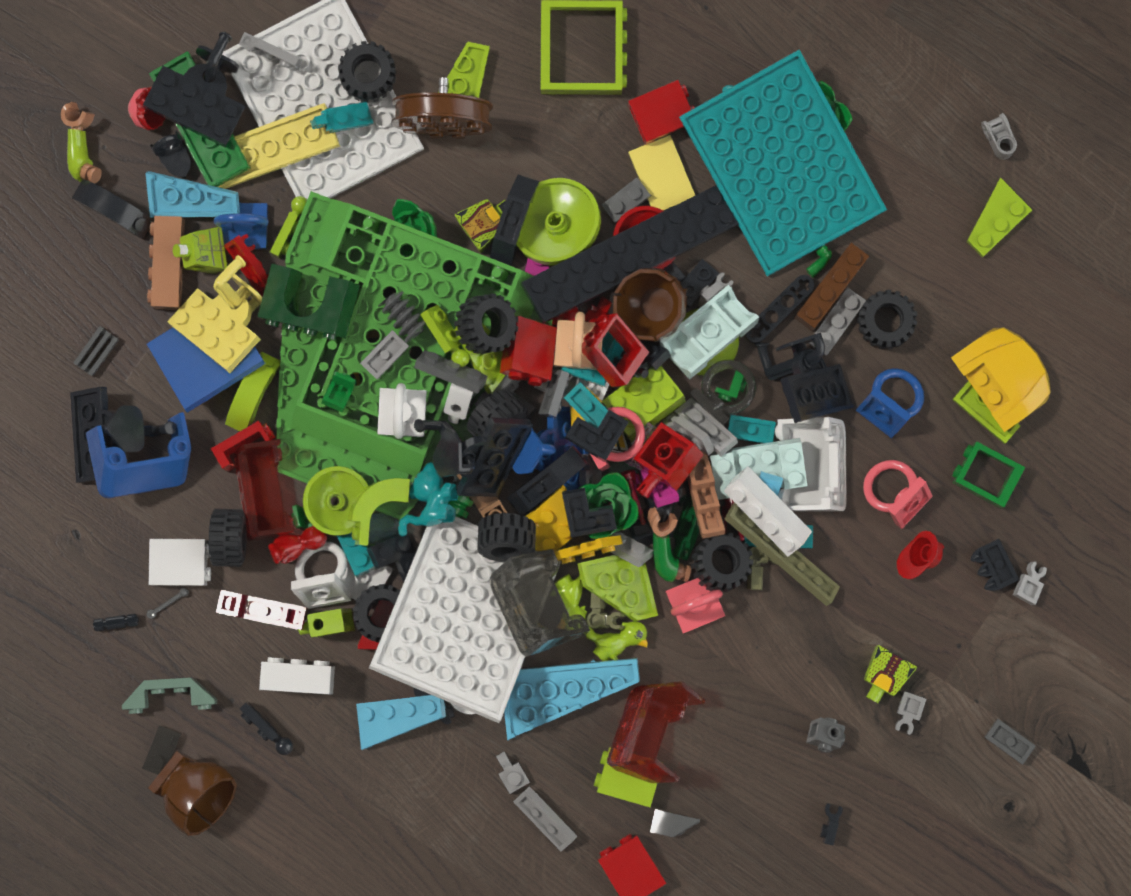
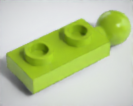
(282, 242)
(445, 334)

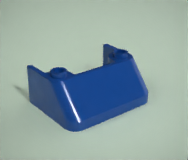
(118, 478)

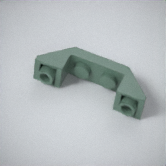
(139, 697)

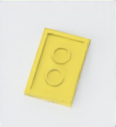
(662, 173)

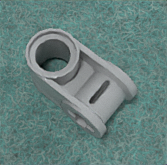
(999, 132)

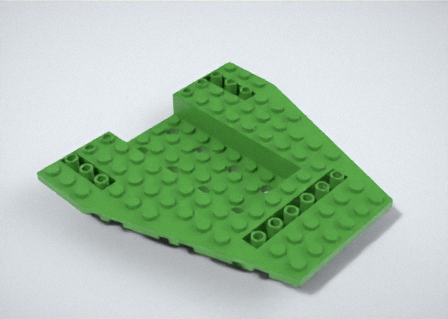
(365, 249)

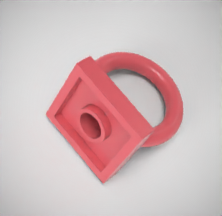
(634, 449)
(907, 502)
(694, 605)

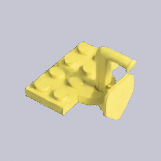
(220, 323)

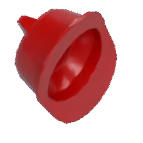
(920, 554)

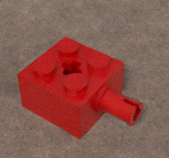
(666, 459)

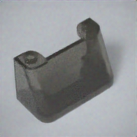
(533, 603)

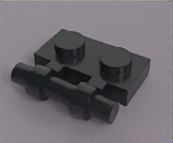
(655, 358)

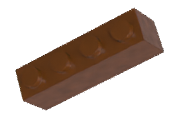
(831, 287)

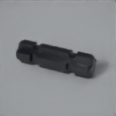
(115, 622)

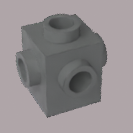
(826, 734)

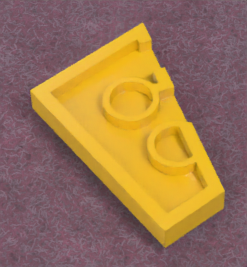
(588, 549)

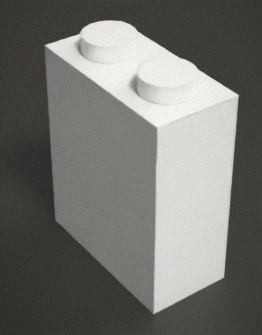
(178, 562)

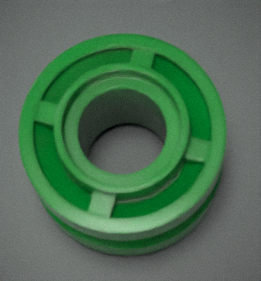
(460, 506)

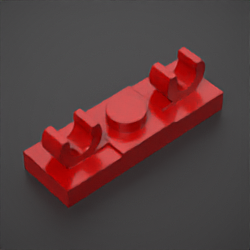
(254, 269)

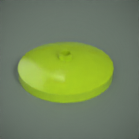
(559, 222)

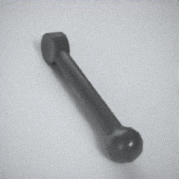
(152, 613)

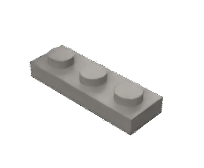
(839, 319)
(720, 437)
(545, 819)

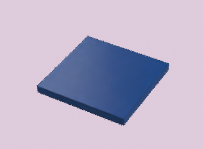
(192, 372)

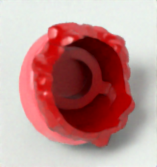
(142, 117)

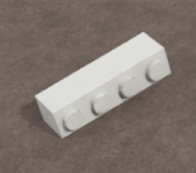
(767, 511)

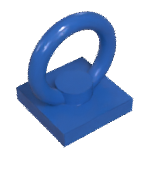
(250, 221)
(883, 410)

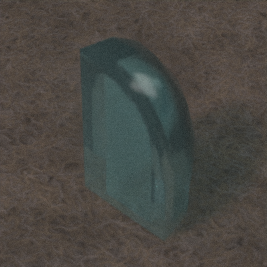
(382, 528)

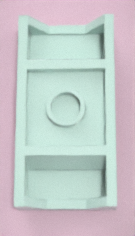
(708, 332)
(775, 458)

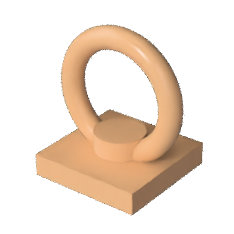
(569, 343)

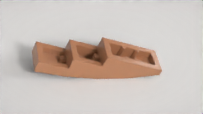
(705, 499)

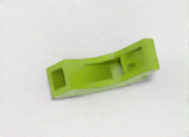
(250, 393)
(369, 499)

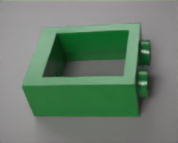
(1008, 486)

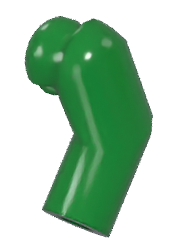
(825, 256)

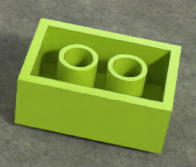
(648, 397)

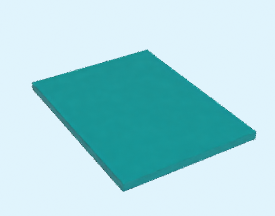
(783, 163)

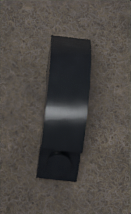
(113, 208)

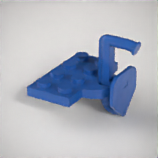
(550, 445)

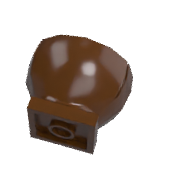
(651, 303)
(196, 786)

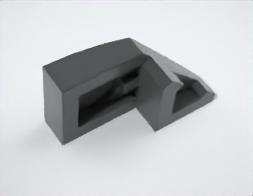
(671, 824)

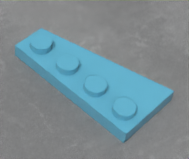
(187, 198)
(390, 718)

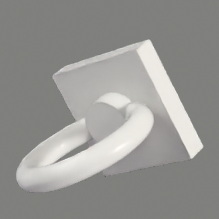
(399, 411)
(321, 589)

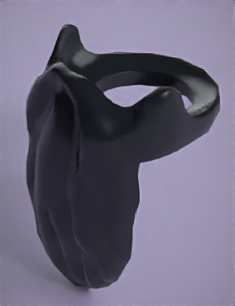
(173, 154)

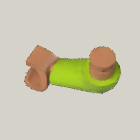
(77, 152)

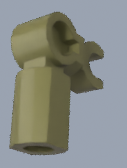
(755, 579)
(598, 619)

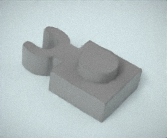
(1028, 586)
(911, 708)

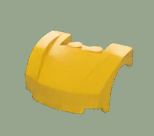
(1005, 375)

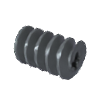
(403, 316)

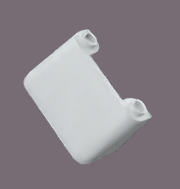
(824, 461)

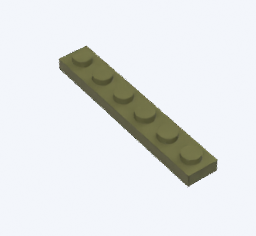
(795, 565)

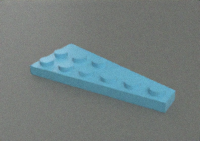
(557, 690)

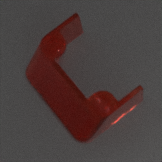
(261, 490)
(643, 728)

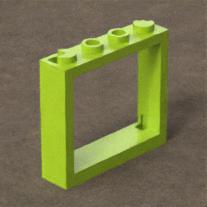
(620, 57)

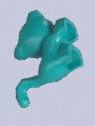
(429, 488)

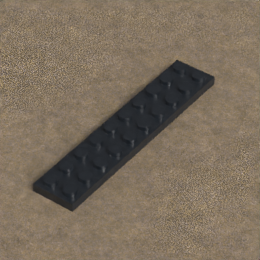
(638, 247)

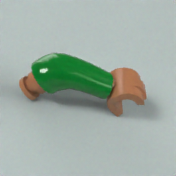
(664, 562)

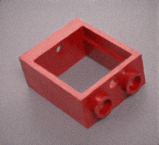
(625, 337)

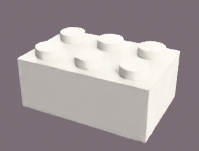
(297, 676)

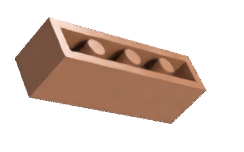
(166, 269)

